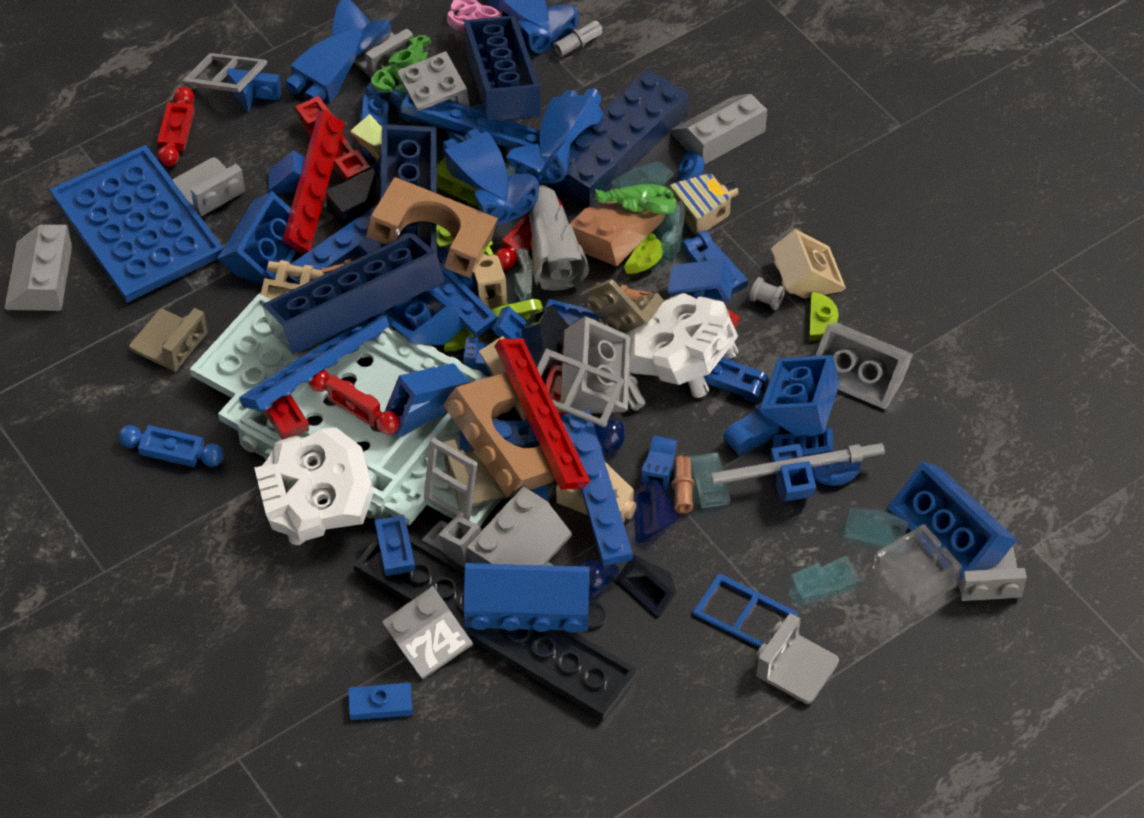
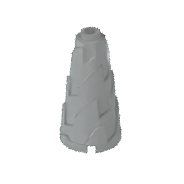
(555, 249)

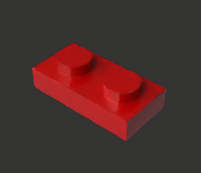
(287, 417)

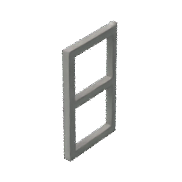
(216, 82)
(579, 378)
(434, 472)

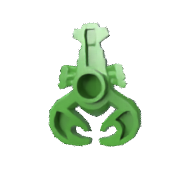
(399, 60)
(639, 197)

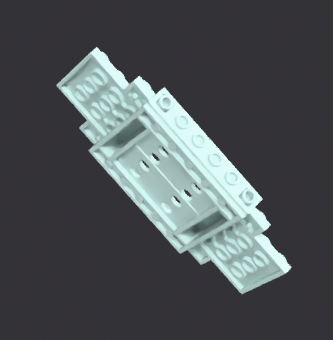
(397, 466)

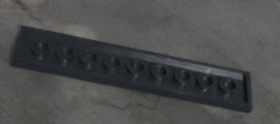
(552, 657)

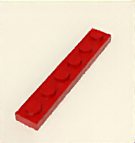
(313, 182)
(542, 414)

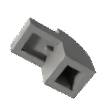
(453, 538)

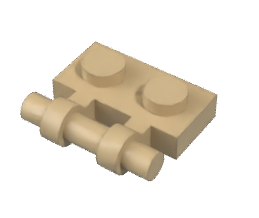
(279, 286)

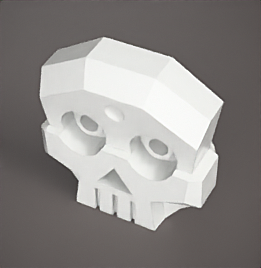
(683, 341)
(294, 488)

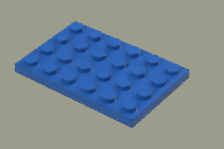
(136, 223)

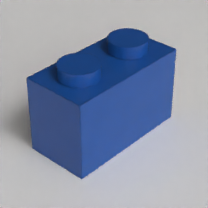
(702, 279)

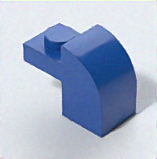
(796, 479)

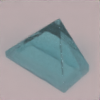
(874, 526)

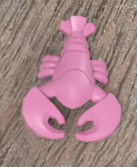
(469, 10)

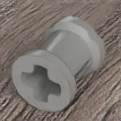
(767, 293)

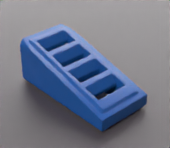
(821, 439)

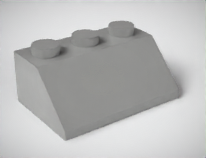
(722, 127)
(40, 269)
(603, 349)
(865, 364)
(521, 533)

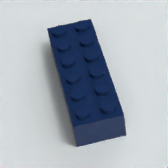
(502, 68)
(623, 136)
(410, 156)
(353, 293)

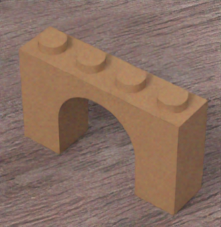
(409, 203)
(510, 465)

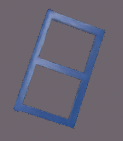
(755, 597)

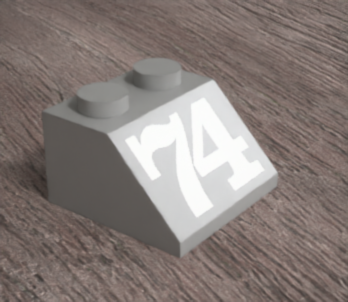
(427, 632)

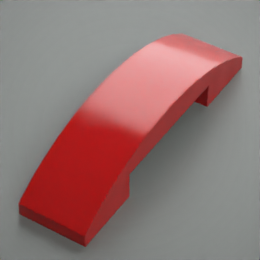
(347, 161)

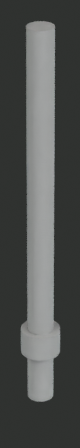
(852, 453)

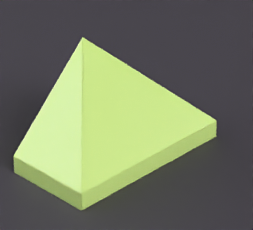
(368, 135)

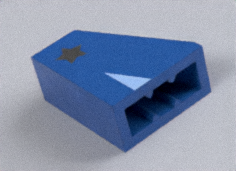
(421, 395)

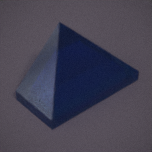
(652, 510)

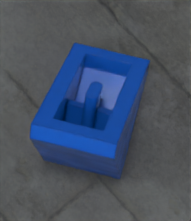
(286, 173)

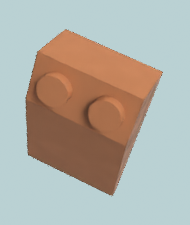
(611, 231)

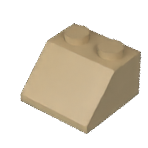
(806, 265)

